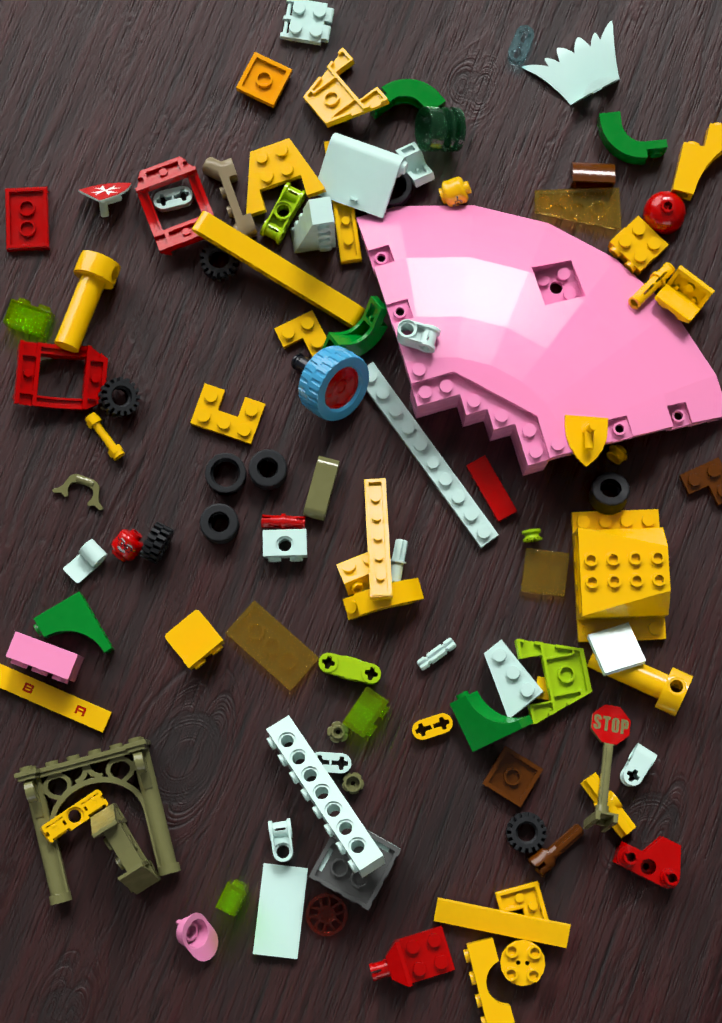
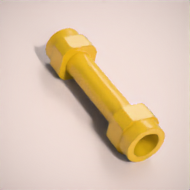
(94, 421)

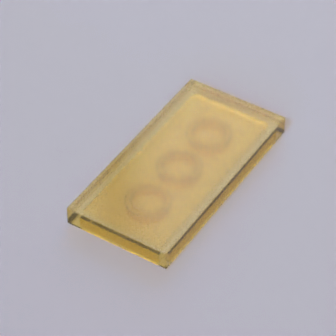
(272, 645)

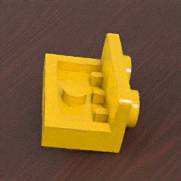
(355, 573)

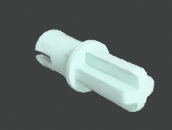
(398, 559)

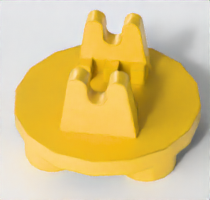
(522, 951)

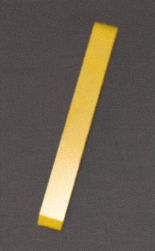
(278, 269)

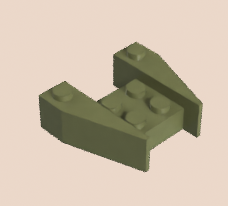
(140, 871)

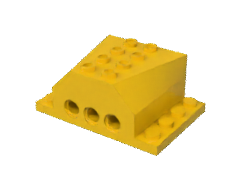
(620, 572)

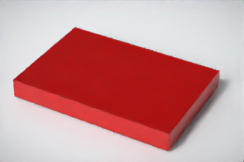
(27, 219)

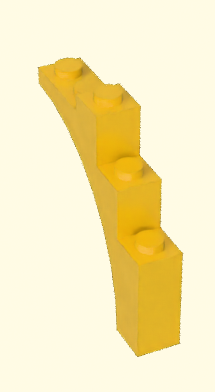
(695, 160)

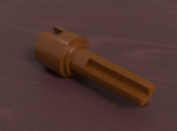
(545, 858)

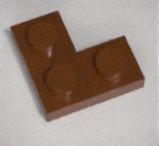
(704, 476)

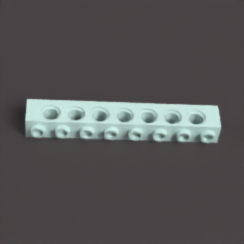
(362, 862)

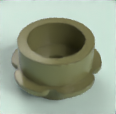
(331, 731)
(353, 789)

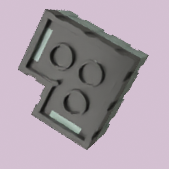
(335, 873)

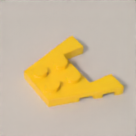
(334, 99)
(274, 167)

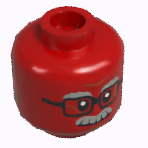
(127, 545)

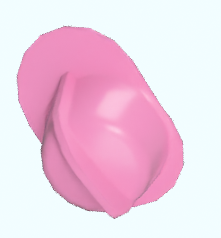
(197, 936)

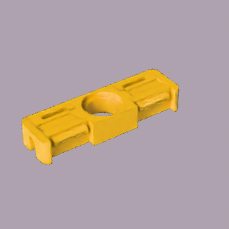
(86, 807)

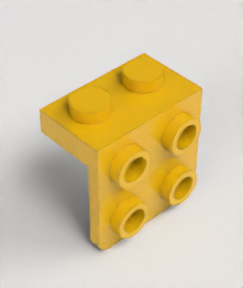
(684, 295)
(194, 640)

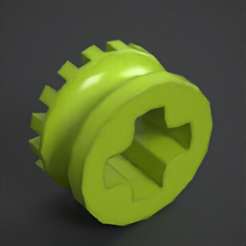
(531, 534)

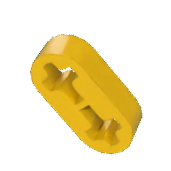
(433, 731)

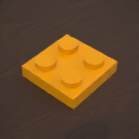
(264, 79)

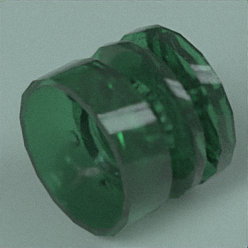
(440, 129)

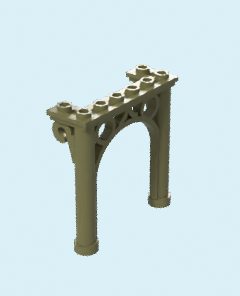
(148, 796)

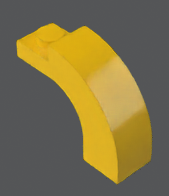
(403, 593)

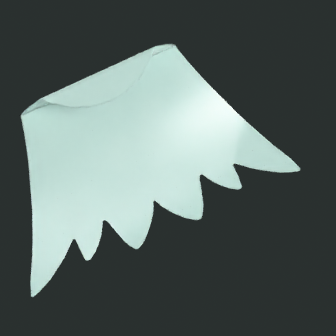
(584, 71)

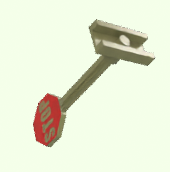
(610, 728)

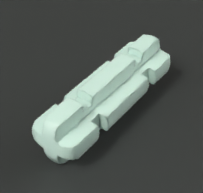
(436, 654)

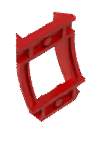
(163, 175)
(28, 375)

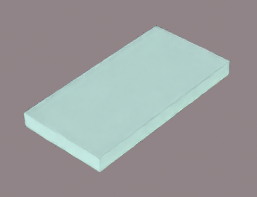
(280, 911)

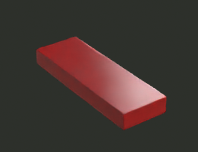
(491, 488)

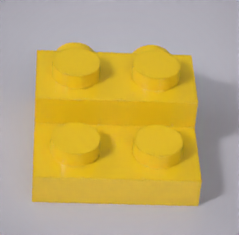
(637, 245)

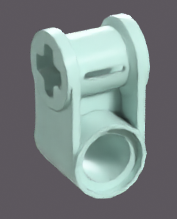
(419, 336)
(639, 762)
(281, 838)

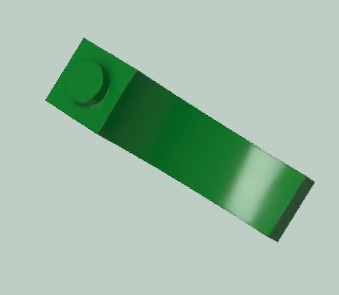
(72, 616)
(481, 723)

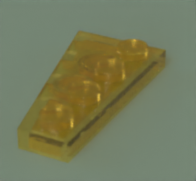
(587, 206)

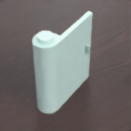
(360, 174)

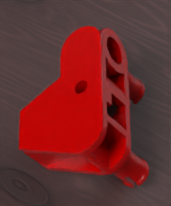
(662, 859)

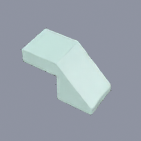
(417, 167)

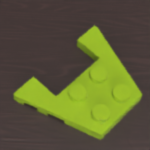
(564, 675)

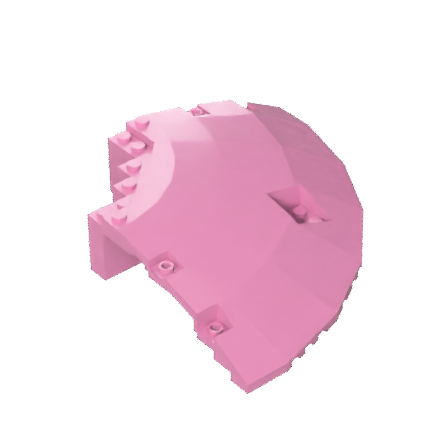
(519, 350)

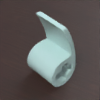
(89, 558)

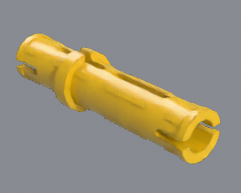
(664, 273)

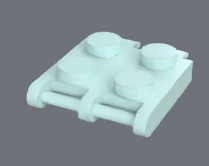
(308, 22)

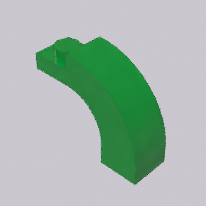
(409, 92)
(623, 146)
(365, 333)

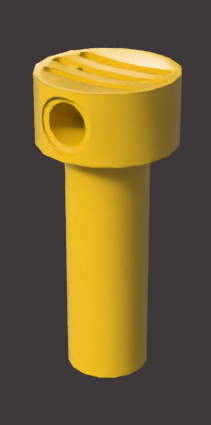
(94, 274)
(666, 688)

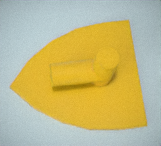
(586, 436)

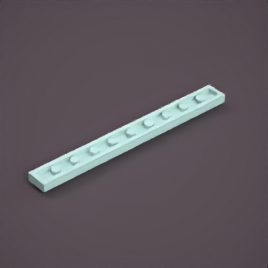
(429, 458)

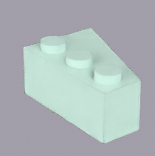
(511, 678)

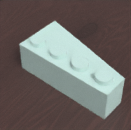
(315, 227)

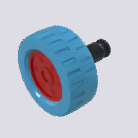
(331, 382)

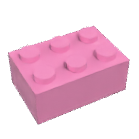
(44, 658)

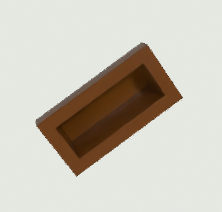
(592, 175)

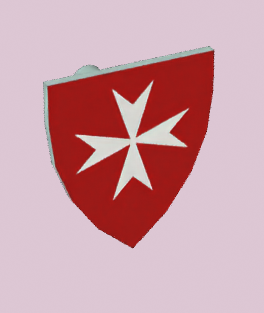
(106, 194)

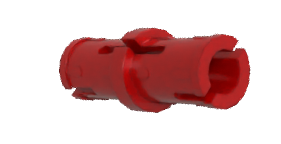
(282, 521)

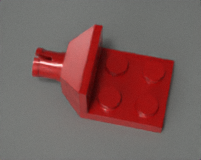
(415, 958)

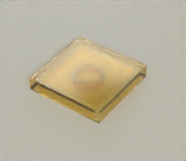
(545, 572)

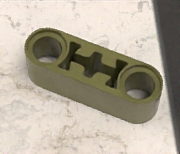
(321, 488)

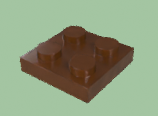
(512, 776)

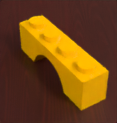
(482, 957)

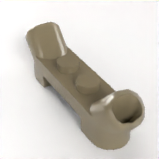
(225, 173)

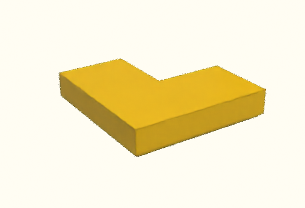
(524, 897)

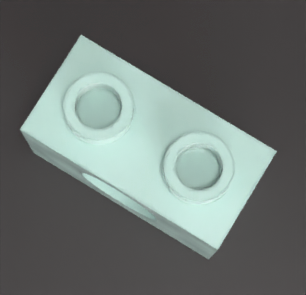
(273, 538)

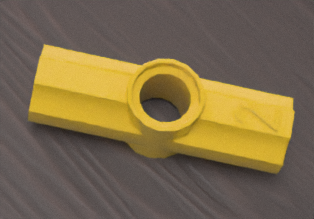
(624, 824)

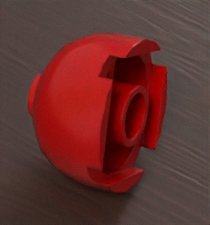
(664, 212)

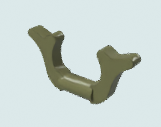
(77, 478)

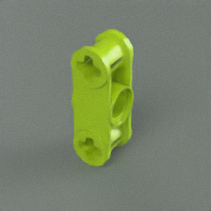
(276, 226)
(349, 668)

